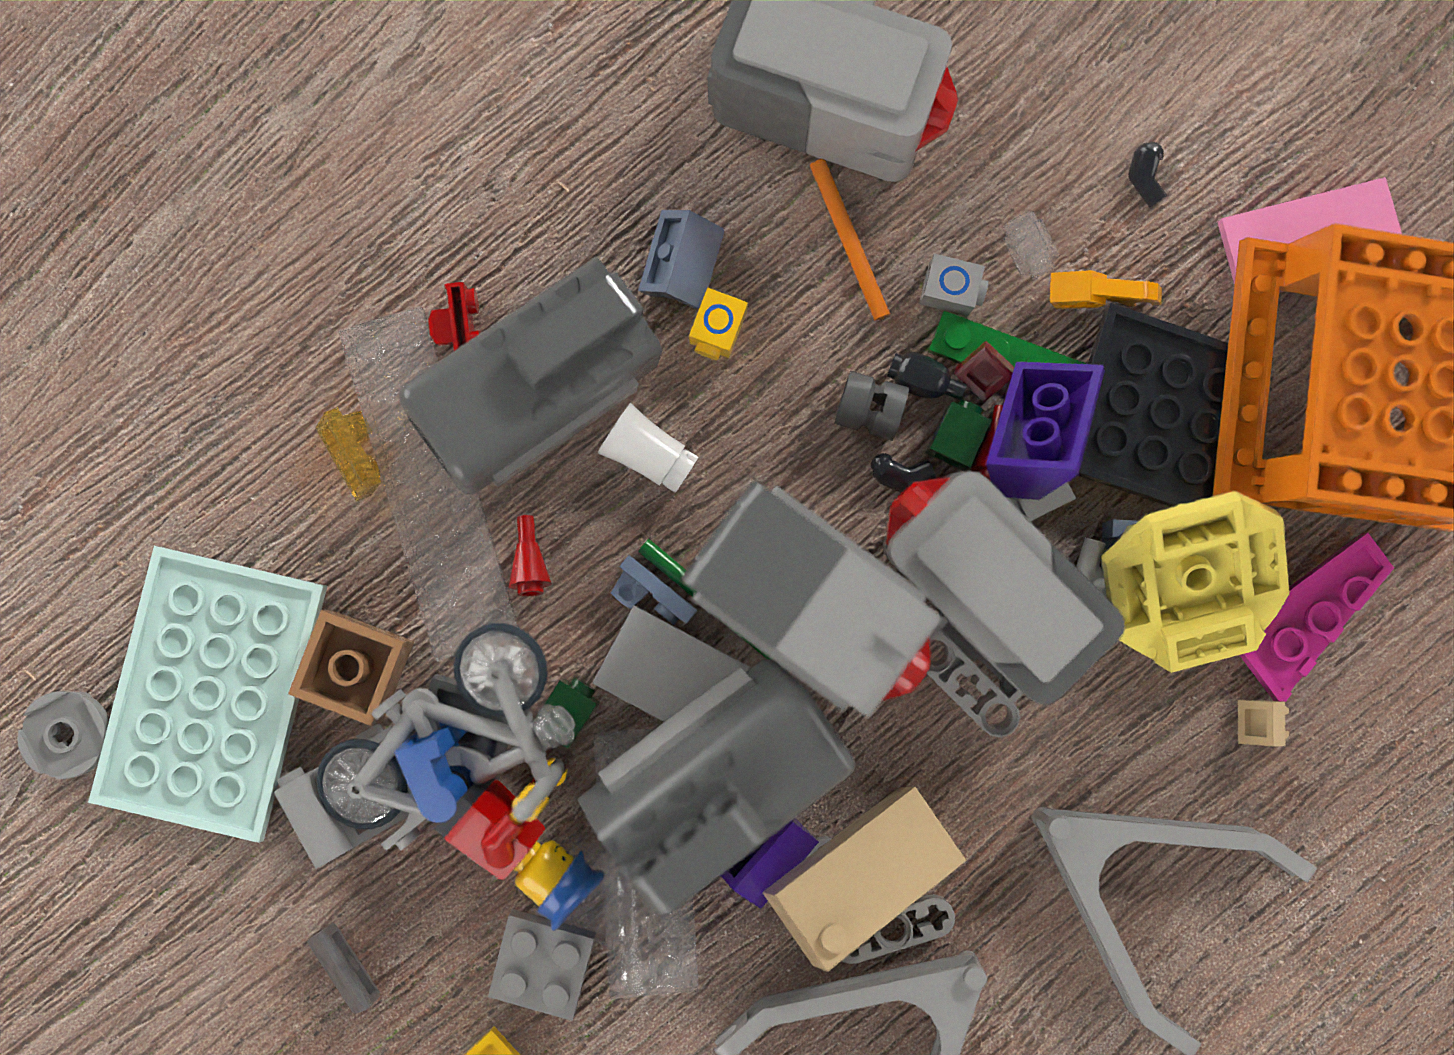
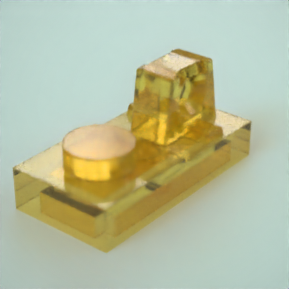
(343, 441)

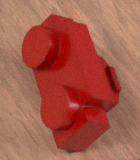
(455, 323)

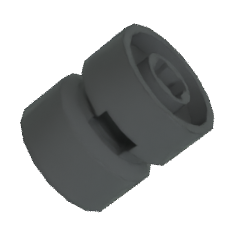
(856, 401)

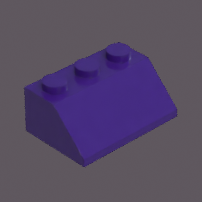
(1043, 427)

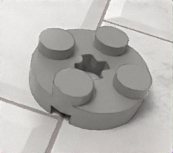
(38, 736)

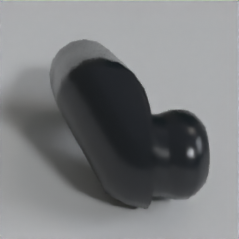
(1143, 172)
(897, 475)

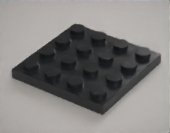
(1155, 408)

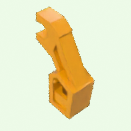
(1093, 289)

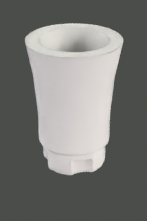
(648, 449)

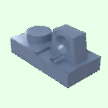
(638, 582)

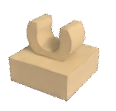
(1262, 722)

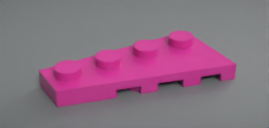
(1316, 613)

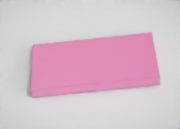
(1357, 205)

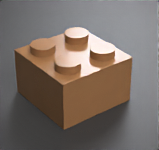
(350, 666)

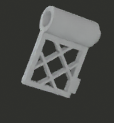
(316, 828)

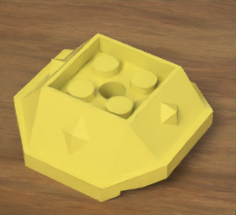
(1199, 580)

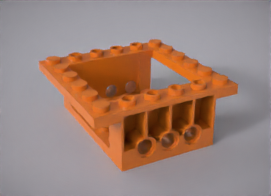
(1350, 452)

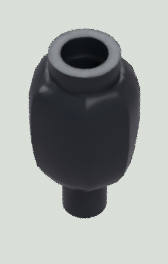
(924, 376)

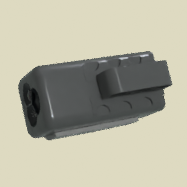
(533, 378)
(715, 783)

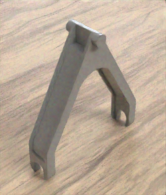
(1083, 843)
(940, 987)

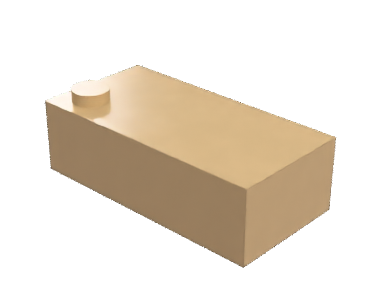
(864, 877)

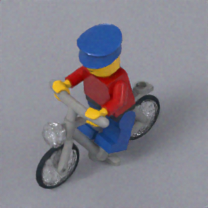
(454, 785)

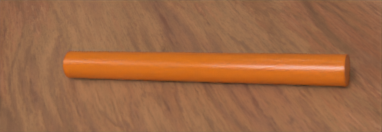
(849, 239)

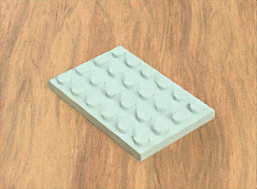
(206, 694)

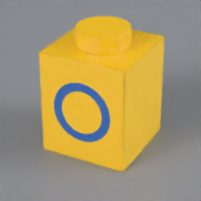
(717, 324)

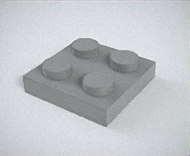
(541, 965)

